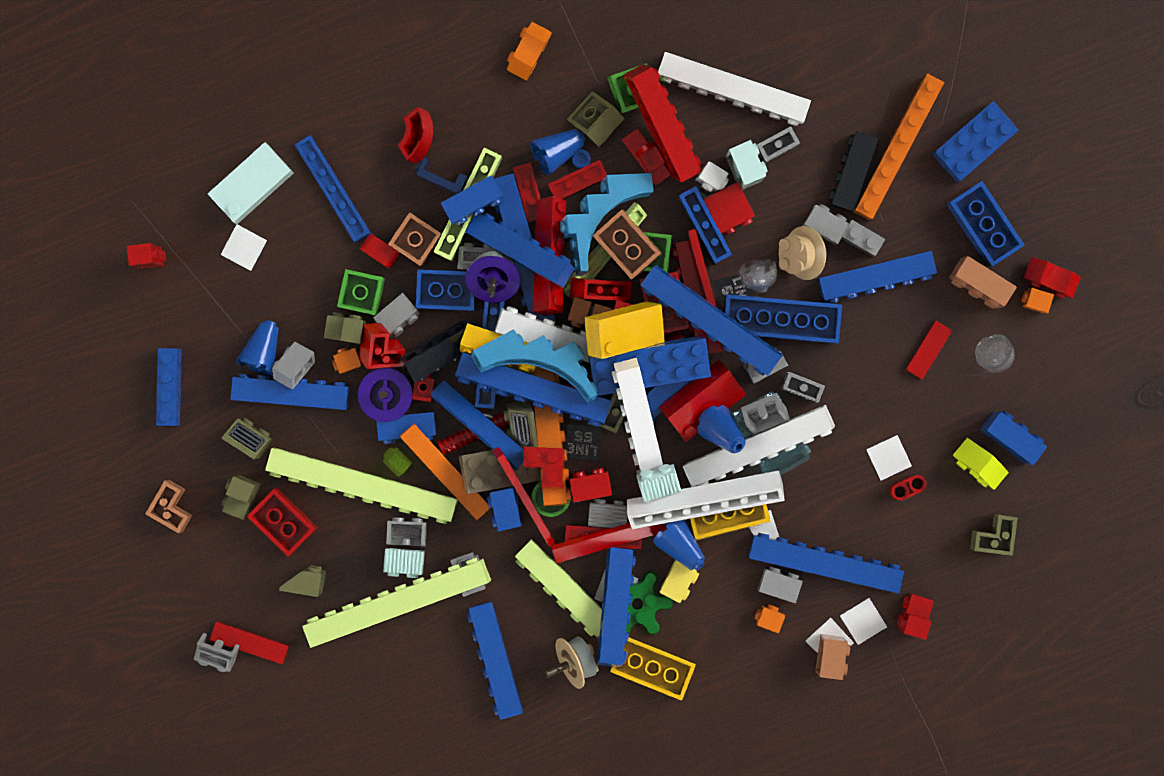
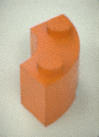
(528, 51)

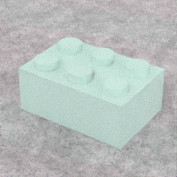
(746, 164)

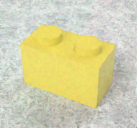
(677, 582)

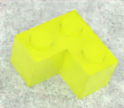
(980, 463)

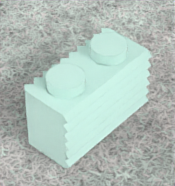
(658, 482)
(403, 561)

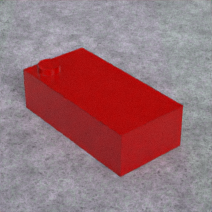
(697, 396)

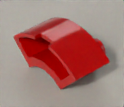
(417, 135)
(1051, 277)

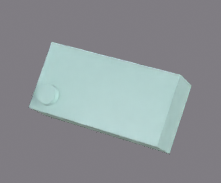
(250, 183)

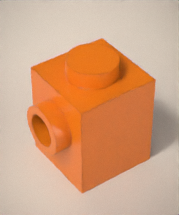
(1037, 300)
(346, 360)
(769, 618)

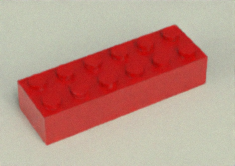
(662, 122)

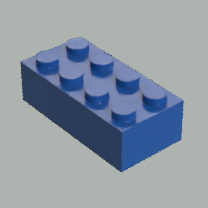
(975, 142)
(985, 224)

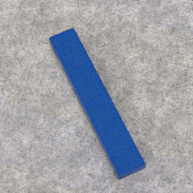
(332, 188)
(478, 423)

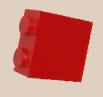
(729, 208)

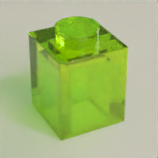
(397, 461)

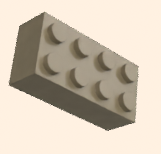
(484, 472)

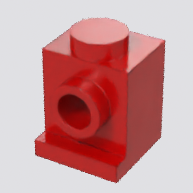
(425, 395)

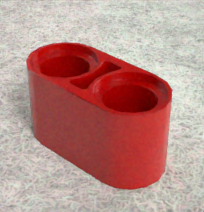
(379, 250)
(908, 489)

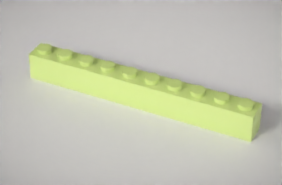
(361, 484)
(396, 603)

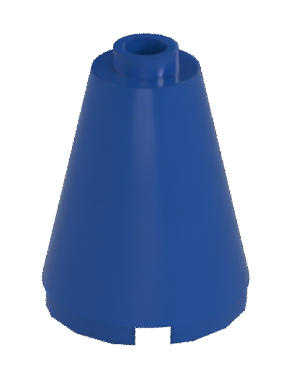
(556, 149)
(260, 349)
(721, 429)
(680, 545)

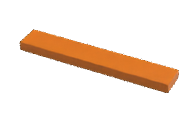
(443, 470)

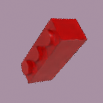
(146, 256)
(600, 289)

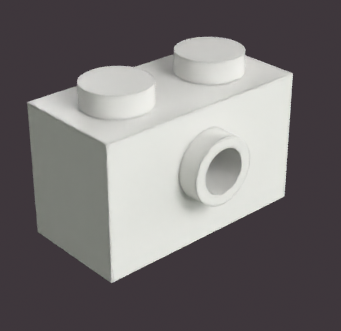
(712, 177)

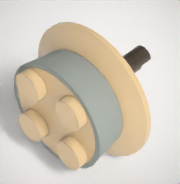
(575, 661)

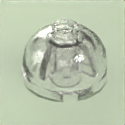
(758, 275)
(995, 353)

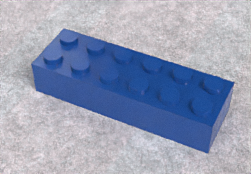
(786, 318)
(659, 364)

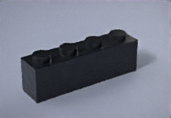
(853, 172)
(434, 353)

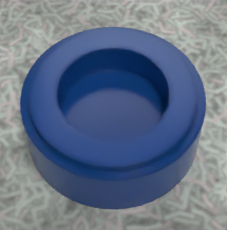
(581, 159)

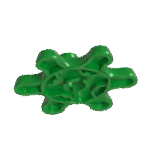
(651, 604)

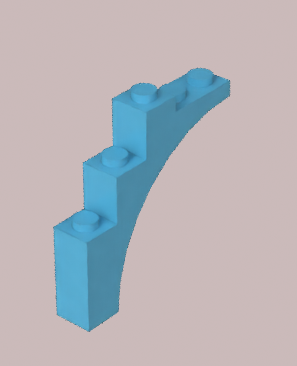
(581, 227)
(564, 361)

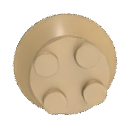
(802, 253)

